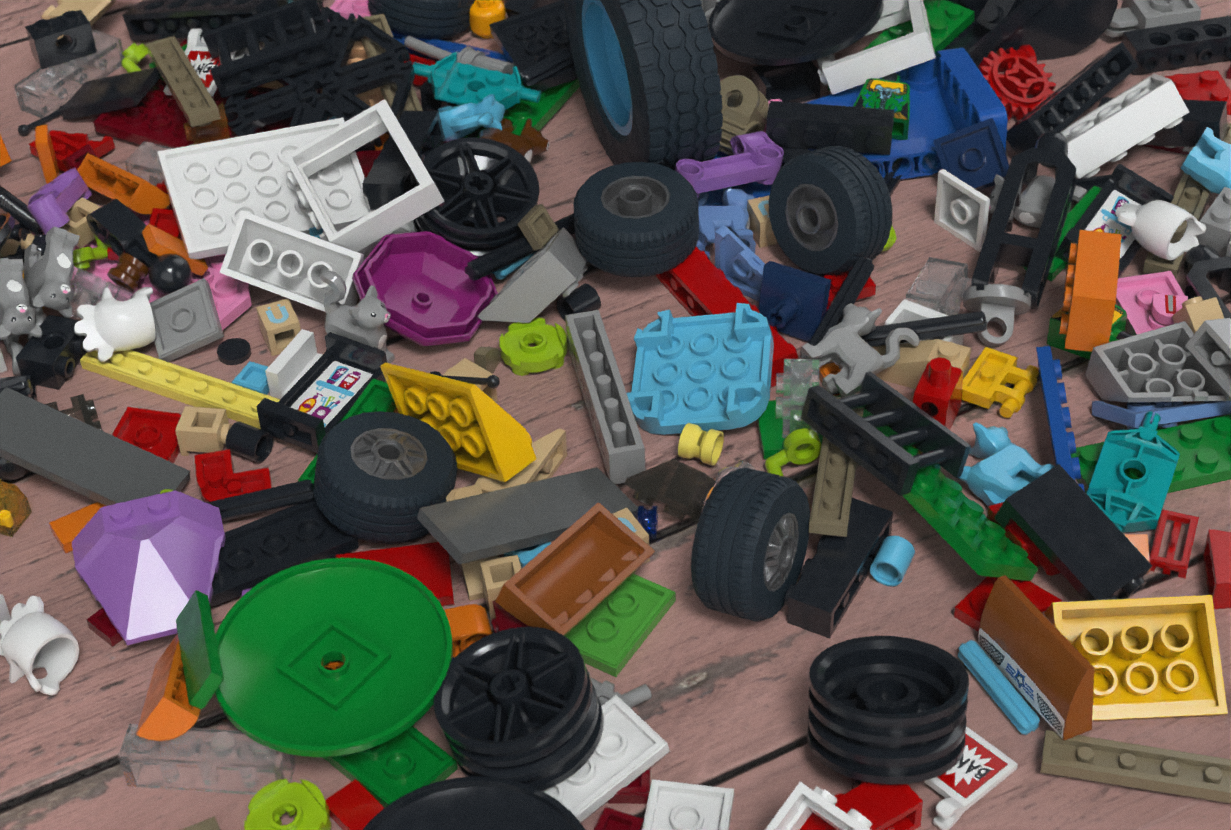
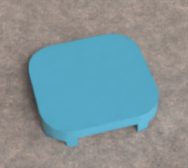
(702, 371)

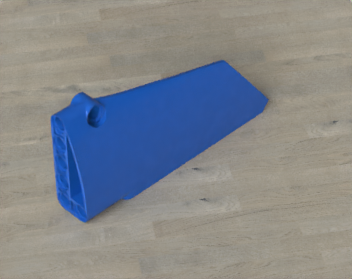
(943, 99)

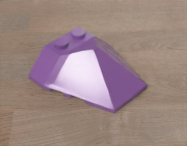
(149, 560)

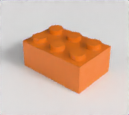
(1090, 290)

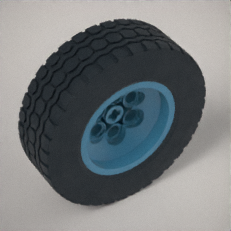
(647, 78)

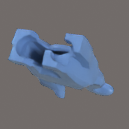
(732, 215)

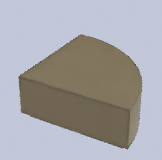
(487, 358)

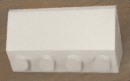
(1123, 123)
(288, 261)

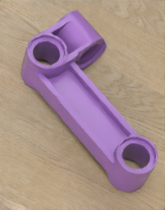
(754, 160)
(56, 198)

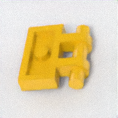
(988, 378)

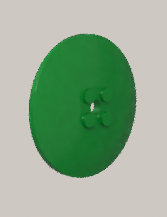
(323, 612)

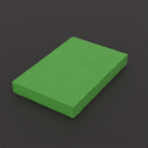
(621, 624)

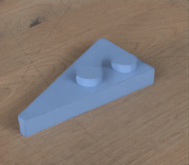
(738, 263)
(1170, 412)

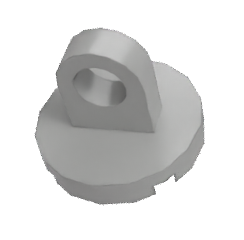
(1000, 305)

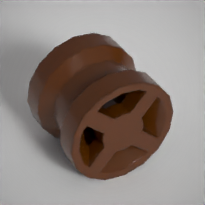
(128, 272)

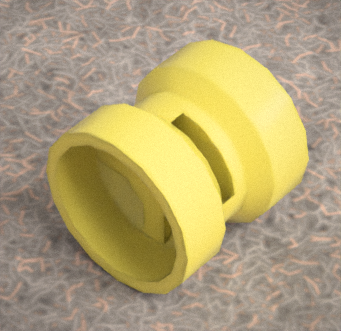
(700, 444)

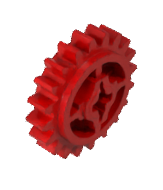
(1020, 79)

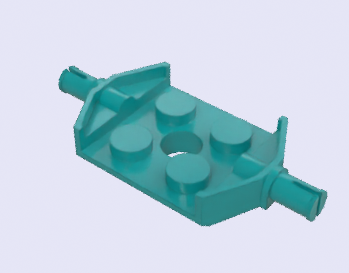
(456, 82)
(1134, 502)

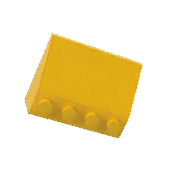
(473, 424)
(1147, 655)

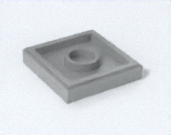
(185, 321)

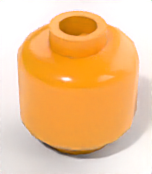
(485, 13)

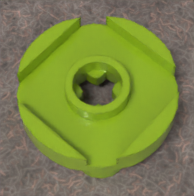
(526, 359)
(289, 798)

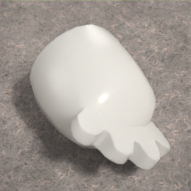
(1155, 225)
(116, 324)
(37, 641)

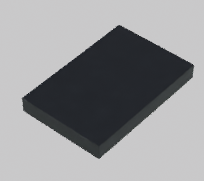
(110, 93)

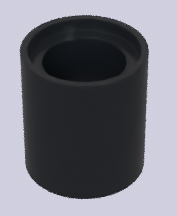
(579, 300)
(249, 441)

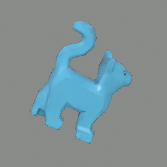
(468, 117)
(1210, 162)
(1004, 466)

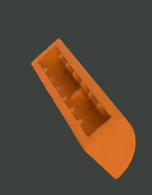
(121, 185)
(167, 706)

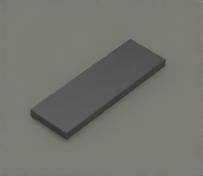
(81, 454)
(519, 514)

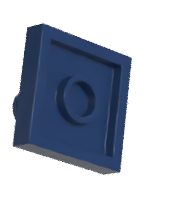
(974, 154)
(793, 299)

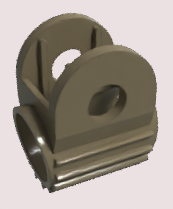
(743, 110)

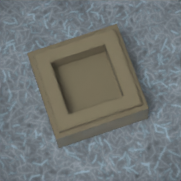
(538, 227)

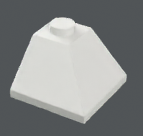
(961, 210)

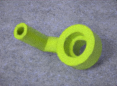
(133, 56)
(83, 256)
(799, 448)

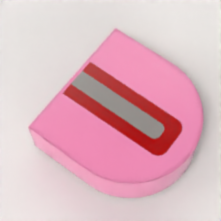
(1165, 306)

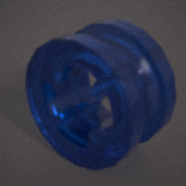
(649, 520)

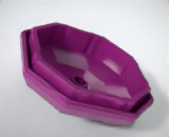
(425, 288)

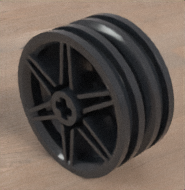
(479, 184)
(514, 691)
(887, 709)

